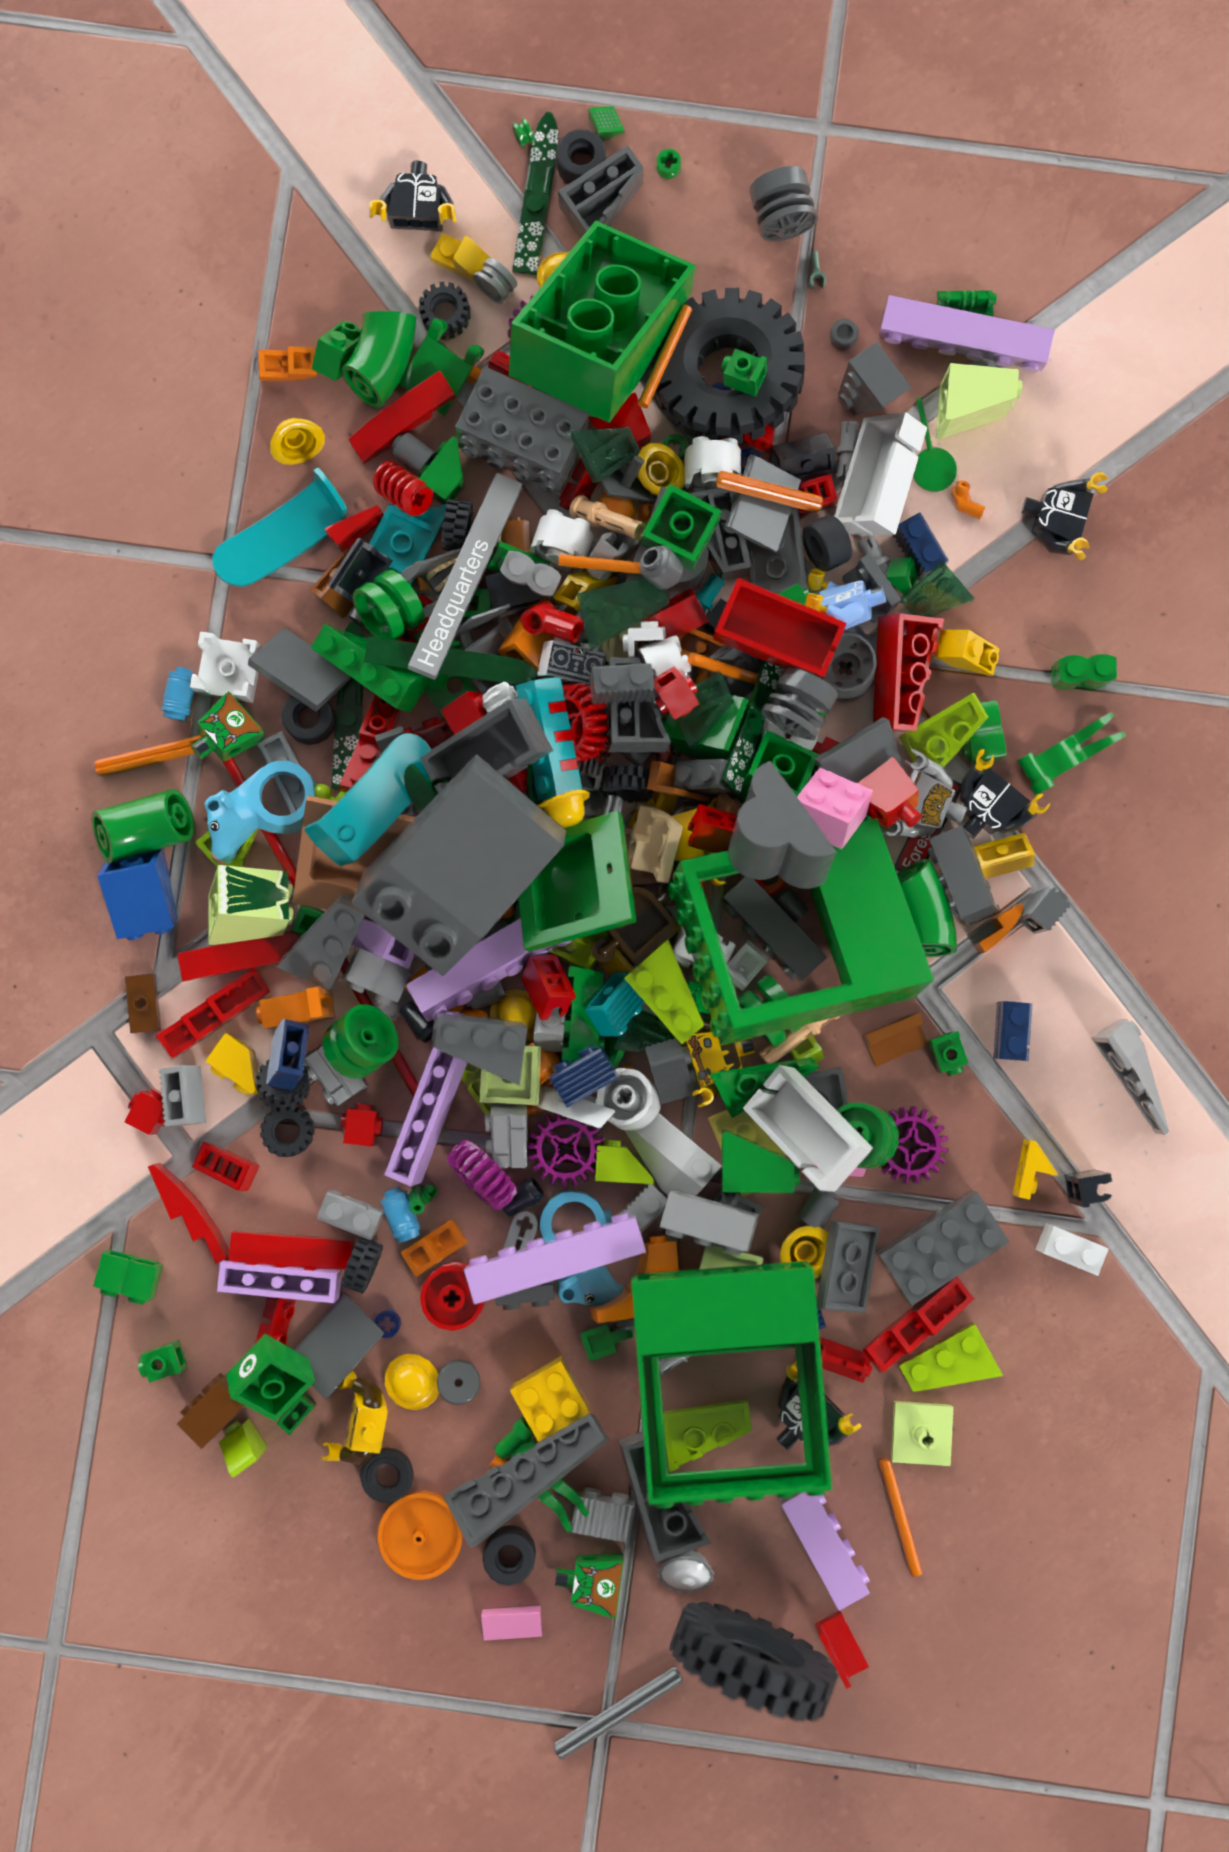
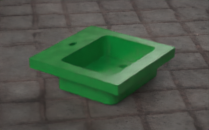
(577, 889)

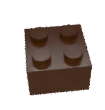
(209, 1413)

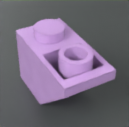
(381, 943)

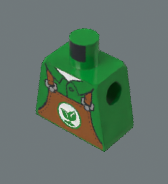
(227, 730)
(594, 1582)

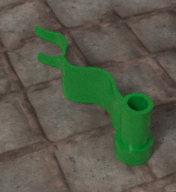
(1065, 755)
(521, 1440)

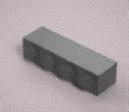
(774, 928)

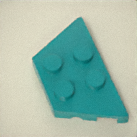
(407, 537)

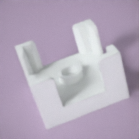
(226, 668)

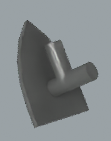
(625, 483)

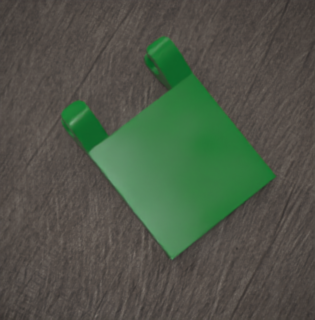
(435, 357)

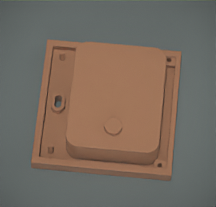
(319, 878)

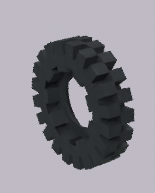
(753, 1661)

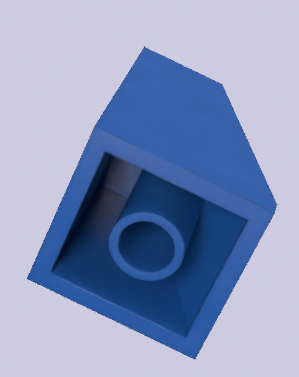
(139, 895)

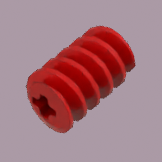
(402, 488)

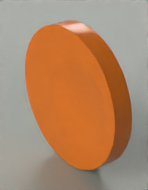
(419, 1535)

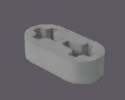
(514, 1230)

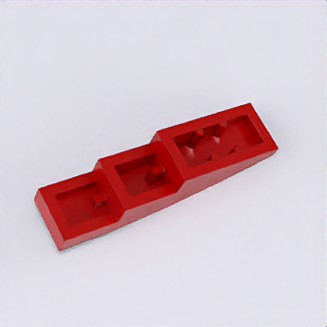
(401, 417)
(233, 956)
(212, 1014)
(181, 1202)
(290, 1250)
(918, 1324)

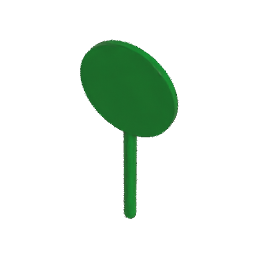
(935, 466)

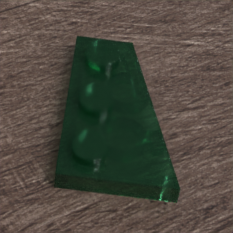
(617, 607)

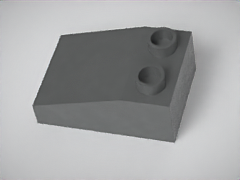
(458, 866)

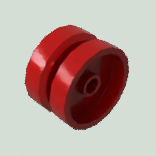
(440, 1307)

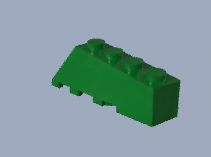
(347, 652)
(578, 1027)

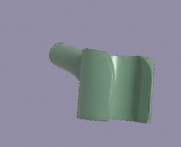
(816, 273)

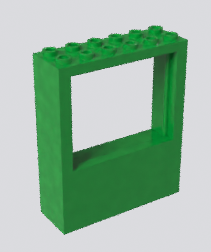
(863, 924)
(722, 1314)

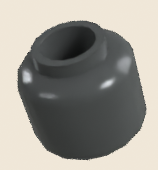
(661, 567)

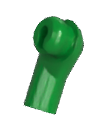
(421, 1195)

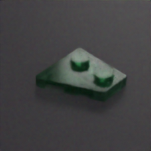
(604, 450)

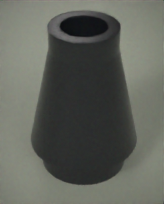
(417, 1022)
(527, 1195)

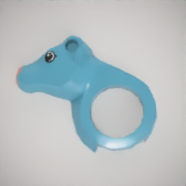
(241, 812)
(590, 1286)

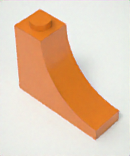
(524, 645)
(302, 1007)
(659, 1257)

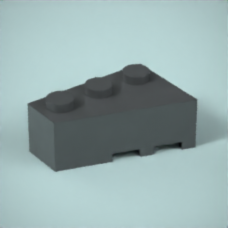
(602, 191)
(871, 381)
(725, 550)
(635, 725)
(963, 876)
(324, 945)
(483, 1042)

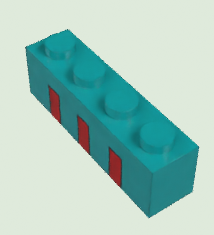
(559, 769)

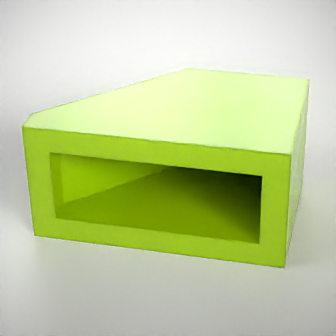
(619, 1164)
(241, 1446)

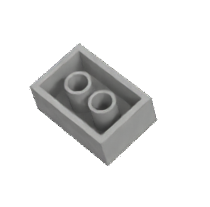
(709, 1222)

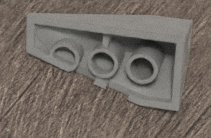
(1130, 1063)

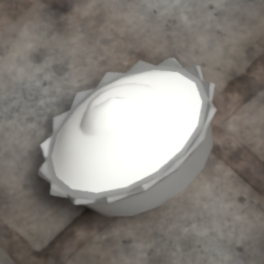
(686, 1572)

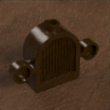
(646, 935)

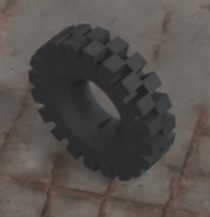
(739, 325)

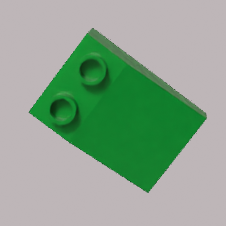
(599, 320)

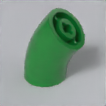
(380, 355)
(142, 825)
(929, 908)

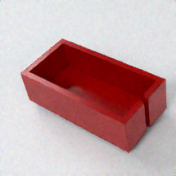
(778, 629)

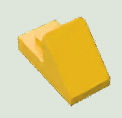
(459, 256)
(1030, 1161)

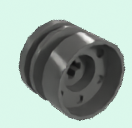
(783, 203)
(858, 656)
(803, 698)

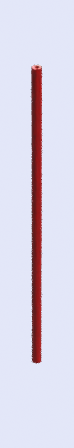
(289, 867)

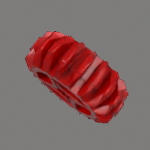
(586, 721)

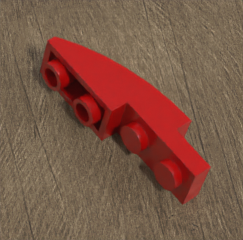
(379, 719)

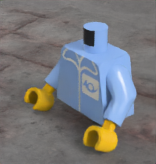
(845, 602)

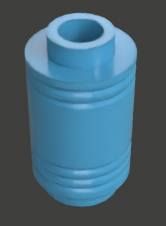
(178, 694)
(400, 1219)

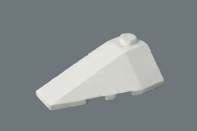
(673, 1157)

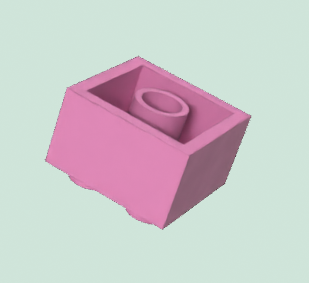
(835, 805)

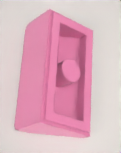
(511, 1622)

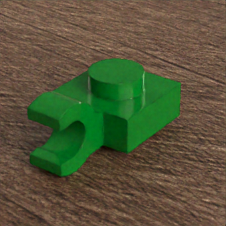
(601, 1340)

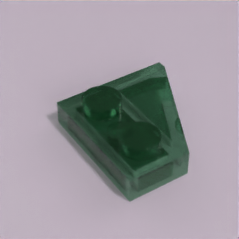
(936, 593)
(713, 701)
(643, 1031)

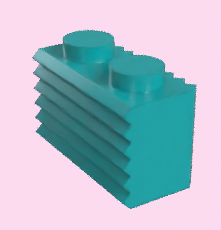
(614, 1005)

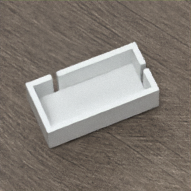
(880, 474)
(807, 1128)

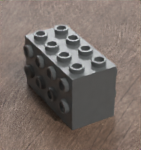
(520, 430)

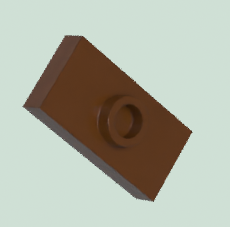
(143, 1003)

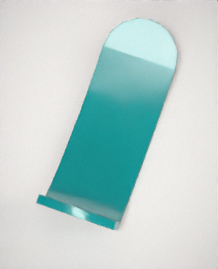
(280, 535)
(370, 804)

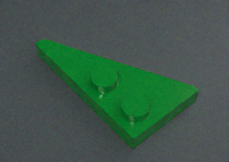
(741, 1084)

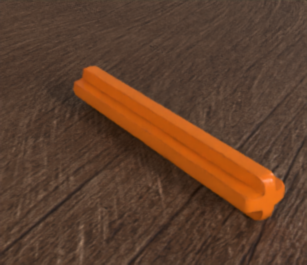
(769, 491)
(145, 756)

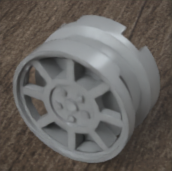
(495, 280)

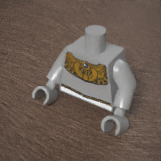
(933, 801)

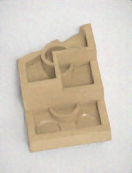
(654, 841)

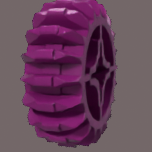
(909, 1157)
(581, 1160)
(481, 1175)

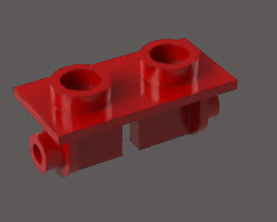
(583, 487)
(431, 731)
(280, 1313)
(844, 1360)

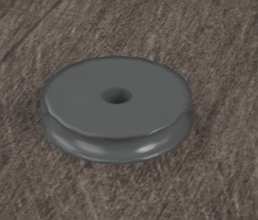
(458, 1370)

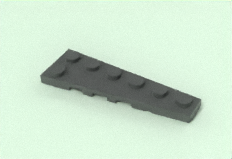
(506, 1489)

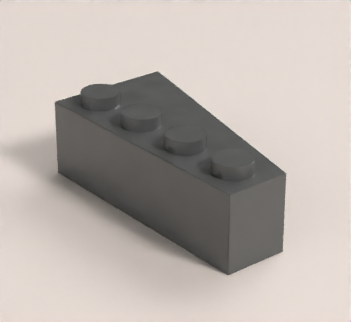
(666, 1529)

